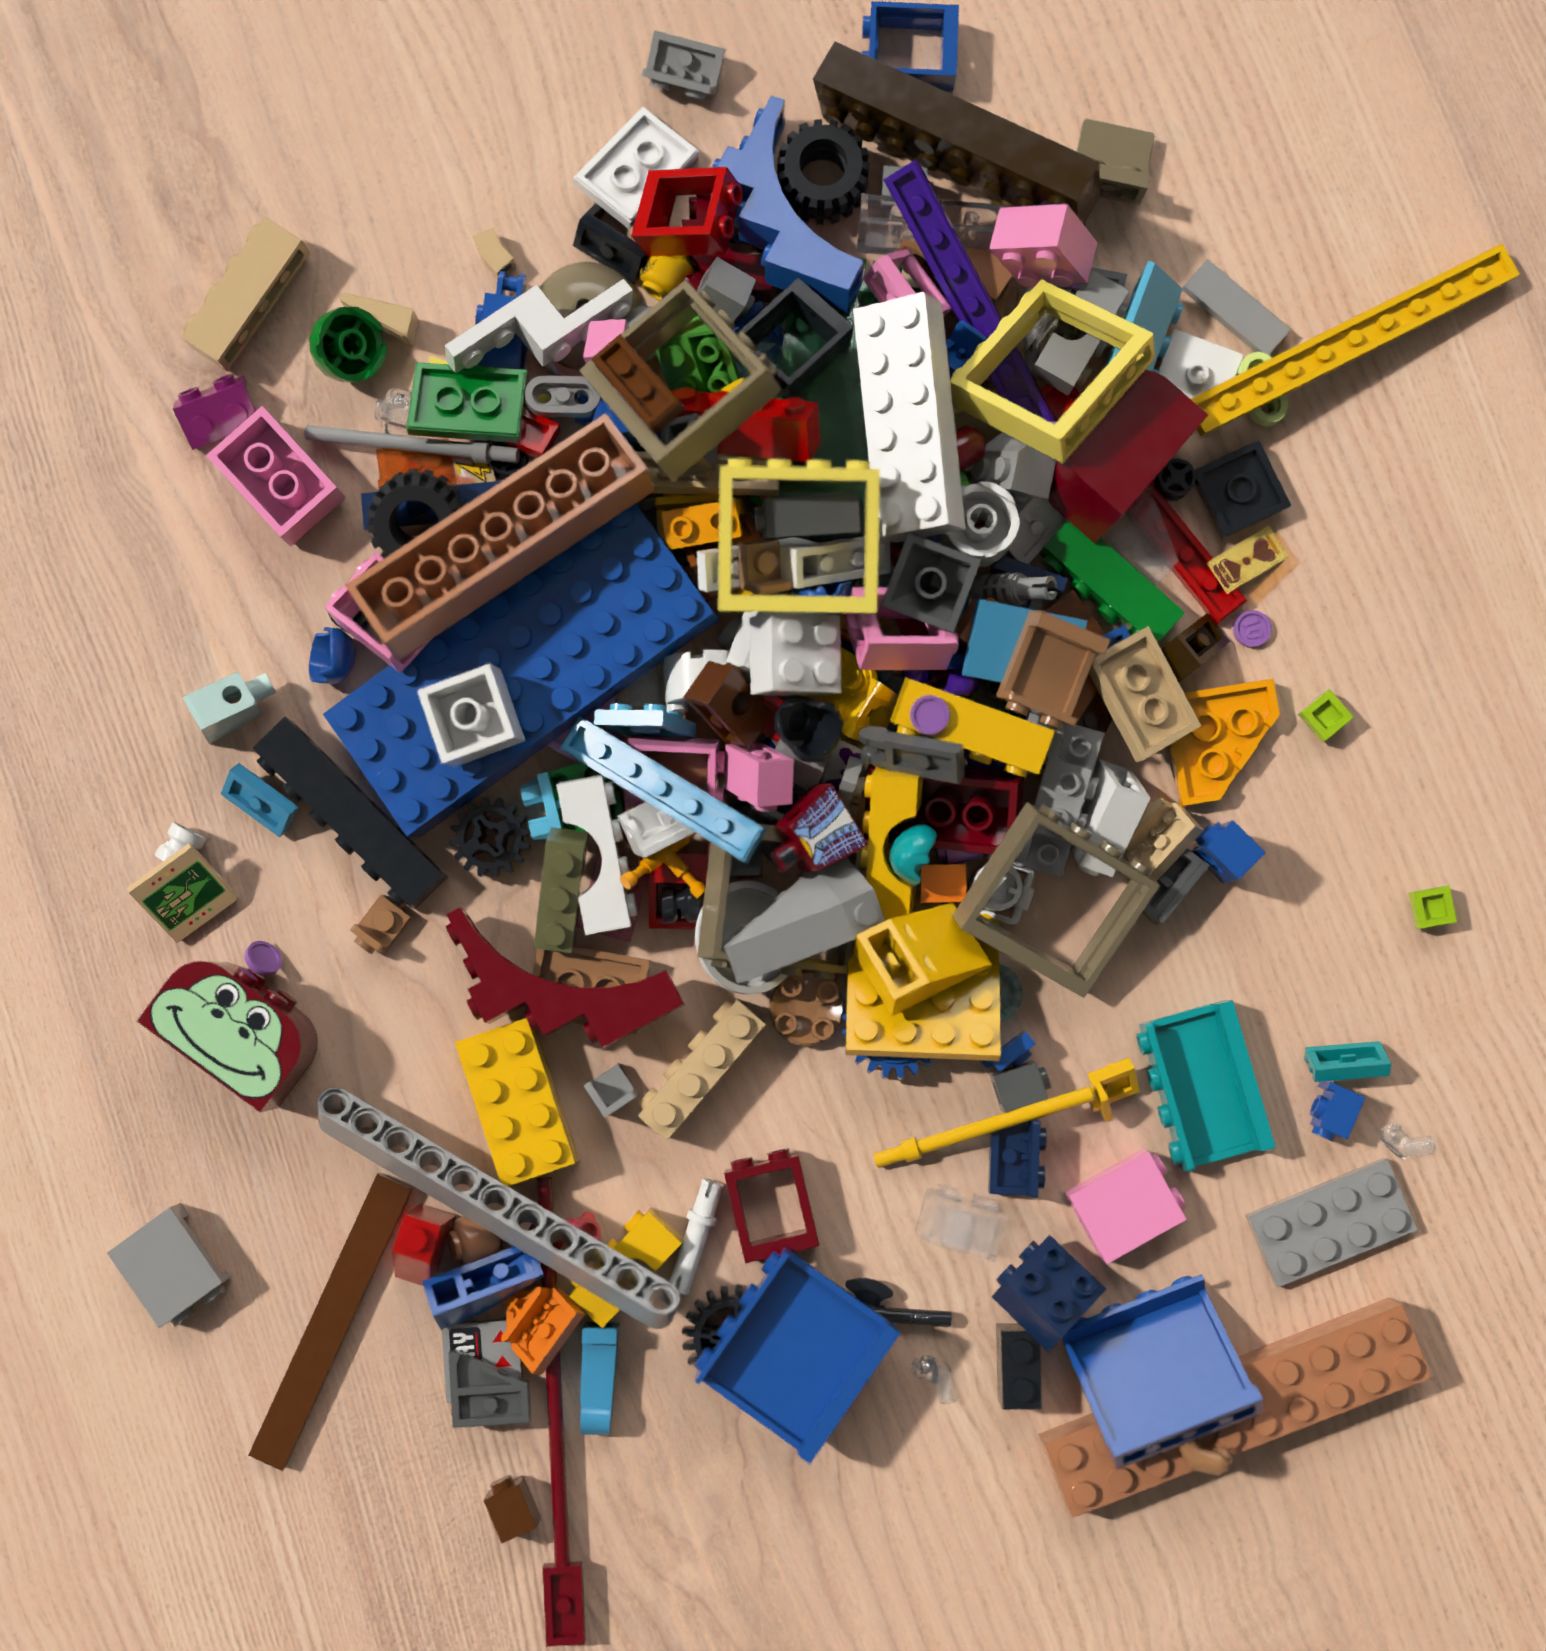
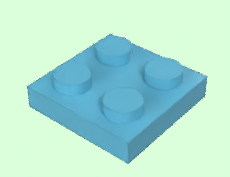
(650, 721)

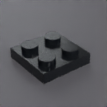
(1240, 489)

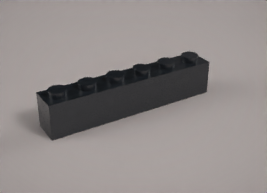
(349, 812)

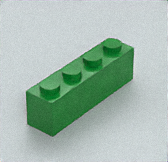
(1109, 582)

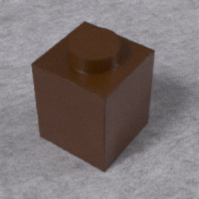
(511, 1507)

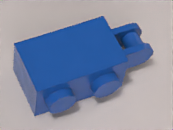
(514, 353)

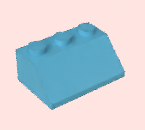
(1153, 308)

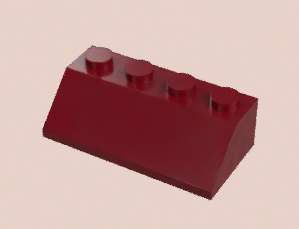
(966, 814)

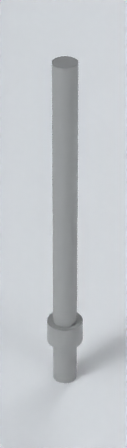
(479, 450)

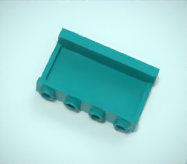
(1205, 1085)

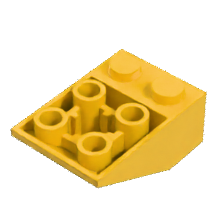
(918, 956)

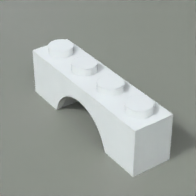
(587, 805)

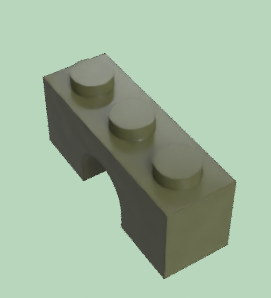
(560, 890)

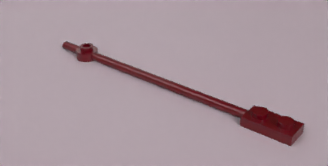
(562, 1579)

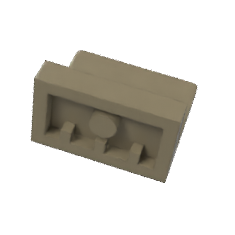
(1122, 156)

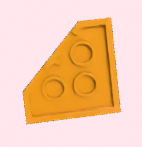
(1230, 730)

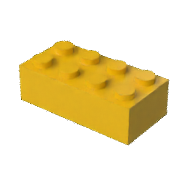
(517, 1102)

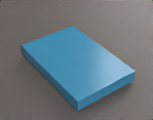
(994, 638)

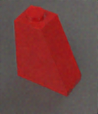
(421, 1243)

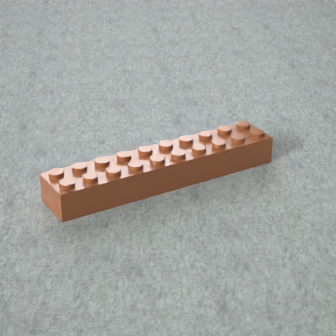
(1300, 1385)

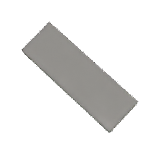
(1235, 308)

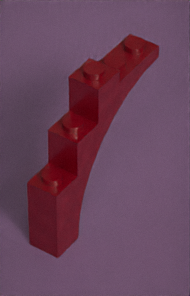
(506, 987)

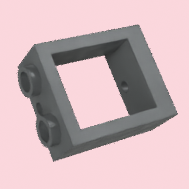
(808, 515)

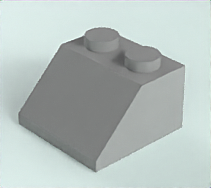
(1015, 468)

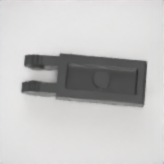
(912, 754)

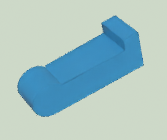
(598, 1377)

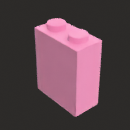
(1126, 1205)

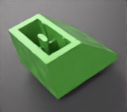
(697, 360)

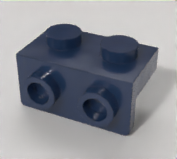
(1015, 1160)

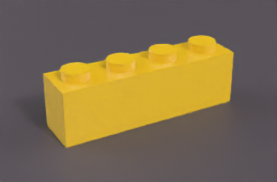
(979, 729)

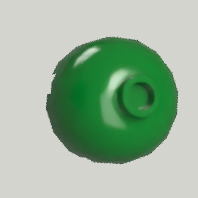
(347, 344)

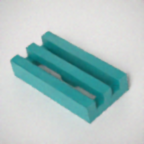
(1347, 1061)

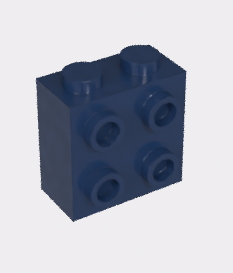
(1047, 1291)

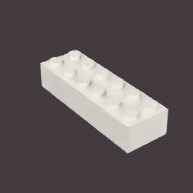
(910, 416)

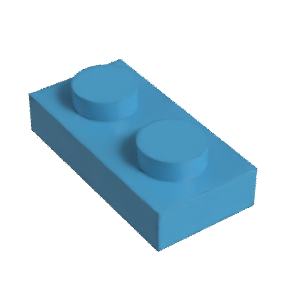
(259, 800)

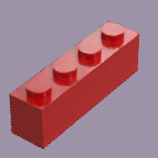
(776, 431)

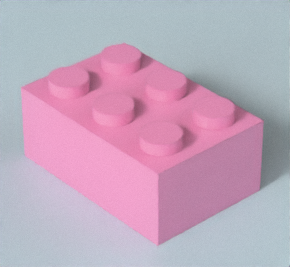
(276, 476)

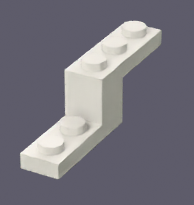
(538, 326)
(802, 562)

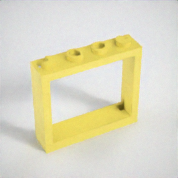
(1093, 404)
(815, 471)

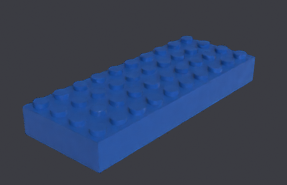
(564, 649)

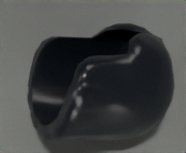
(809, 721)

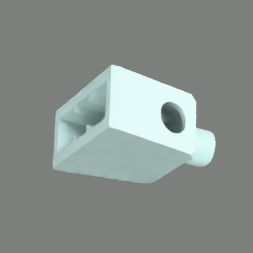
(213, 707)

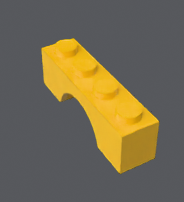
(893, 799)

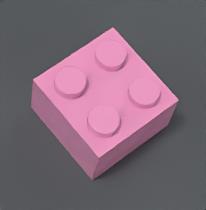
(1043, 245)

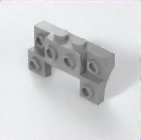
(1064, 789)

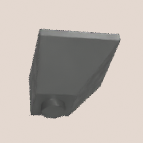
(930, 582)

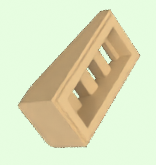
(394, 319)

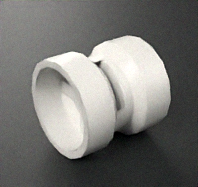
(179, 838)

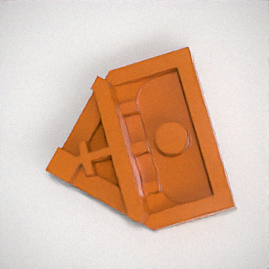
(539, 1325)

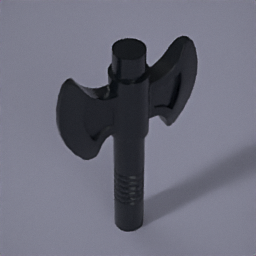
(873, 1292)

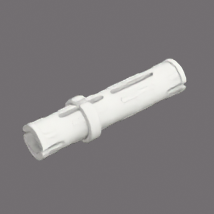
(696, 1234)

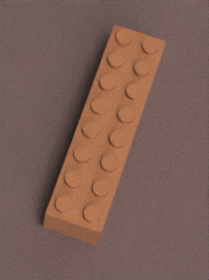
(501, 537)

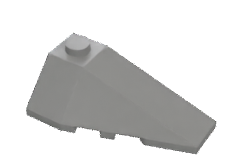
(808, 918)

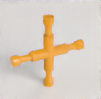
(670, 857)

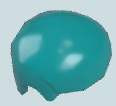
(912, 851)

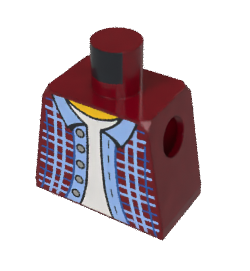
(816, 831)

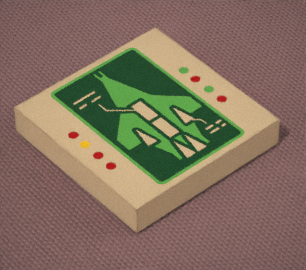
(182, 892)

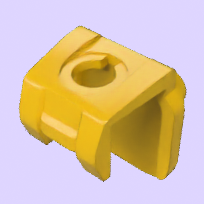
(859, 696)

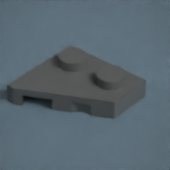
(485, 1393)

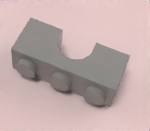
(1064, 360)

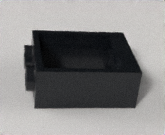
(819, 316)

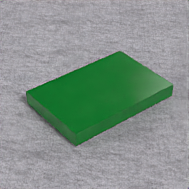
(468, 403)

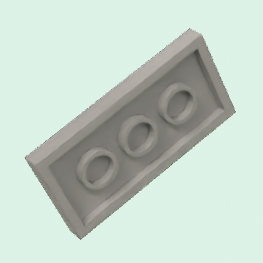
(1331, 1222)

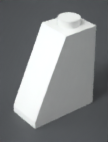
(1111, 813)

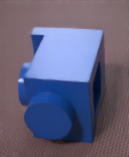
(1335, 1111)

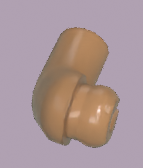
(1204, 1460)

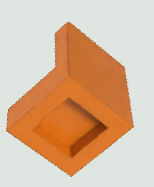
(942, 884)

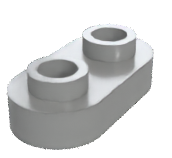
(562, 393)

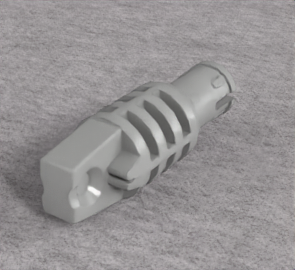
(1012, 588)

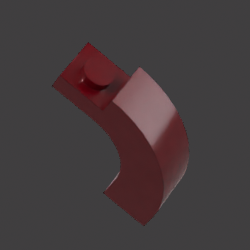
(746, 263)

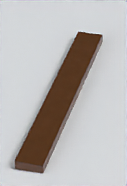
(330, 1322)

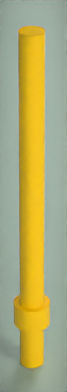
(912, 1149)

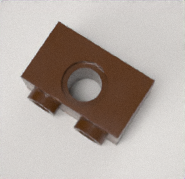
(727, 704)

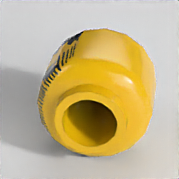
(664, 274)

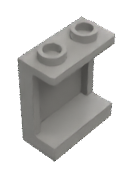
(168, 1267)

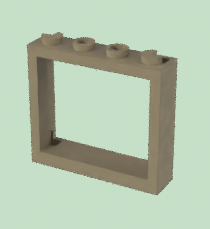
(723, 418)
(714, 915)
(1106, 938)

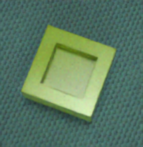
(1325, 715)
(1432, 907)

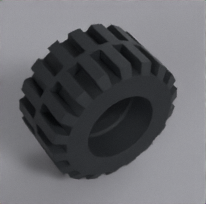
(830, 144)
(403, 488)

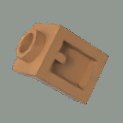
(761, 567)
(380, 926)

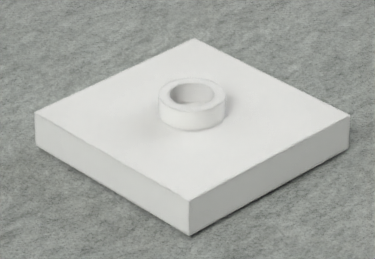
(1197, 363)

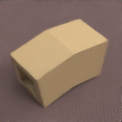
(493, 253)

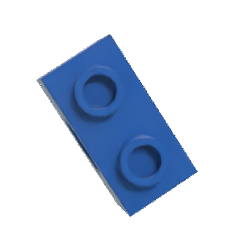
(1227, 850)

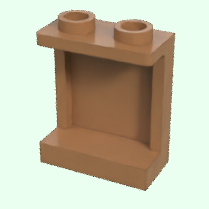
(1049, 668)

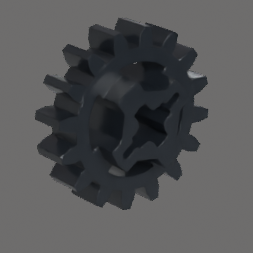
(475, 845)

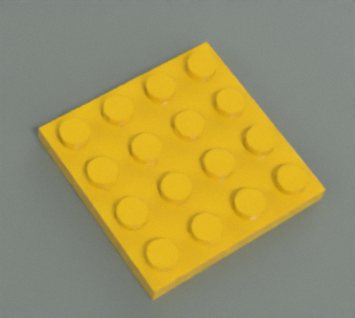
(949, 1025)

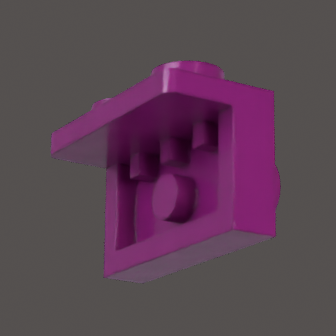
(214, 411)

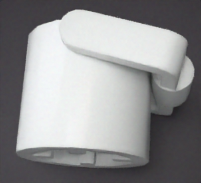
(1009, 893)

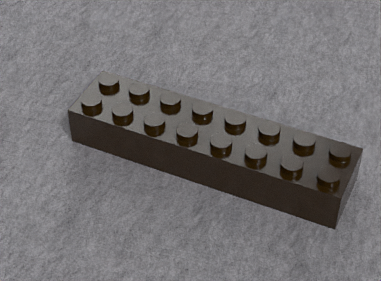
(953, 135)

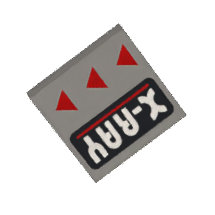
(480, 1341)

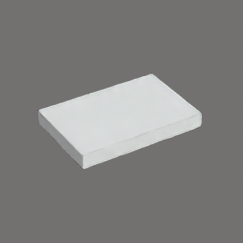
(620, 168)

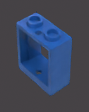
(918, 16)

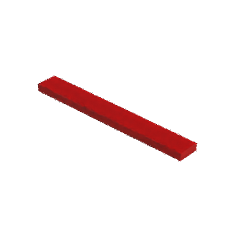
(1192, 555)

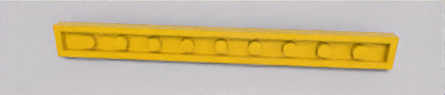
(1355, 338)

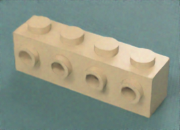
(245, 293)
(706, 1064)

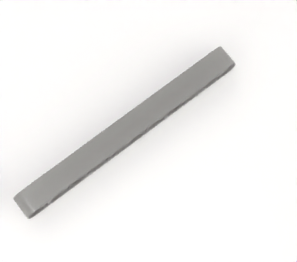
(504, 1222)

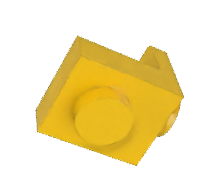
(1112, 1084)

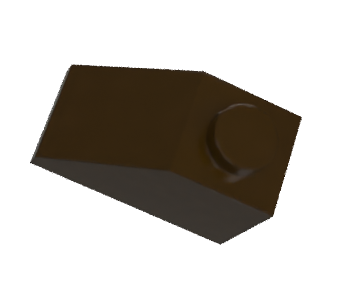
(1194, 647)

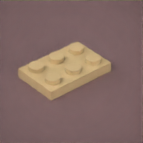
(1142, 694)

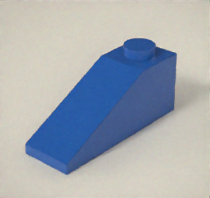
(479, 1285)

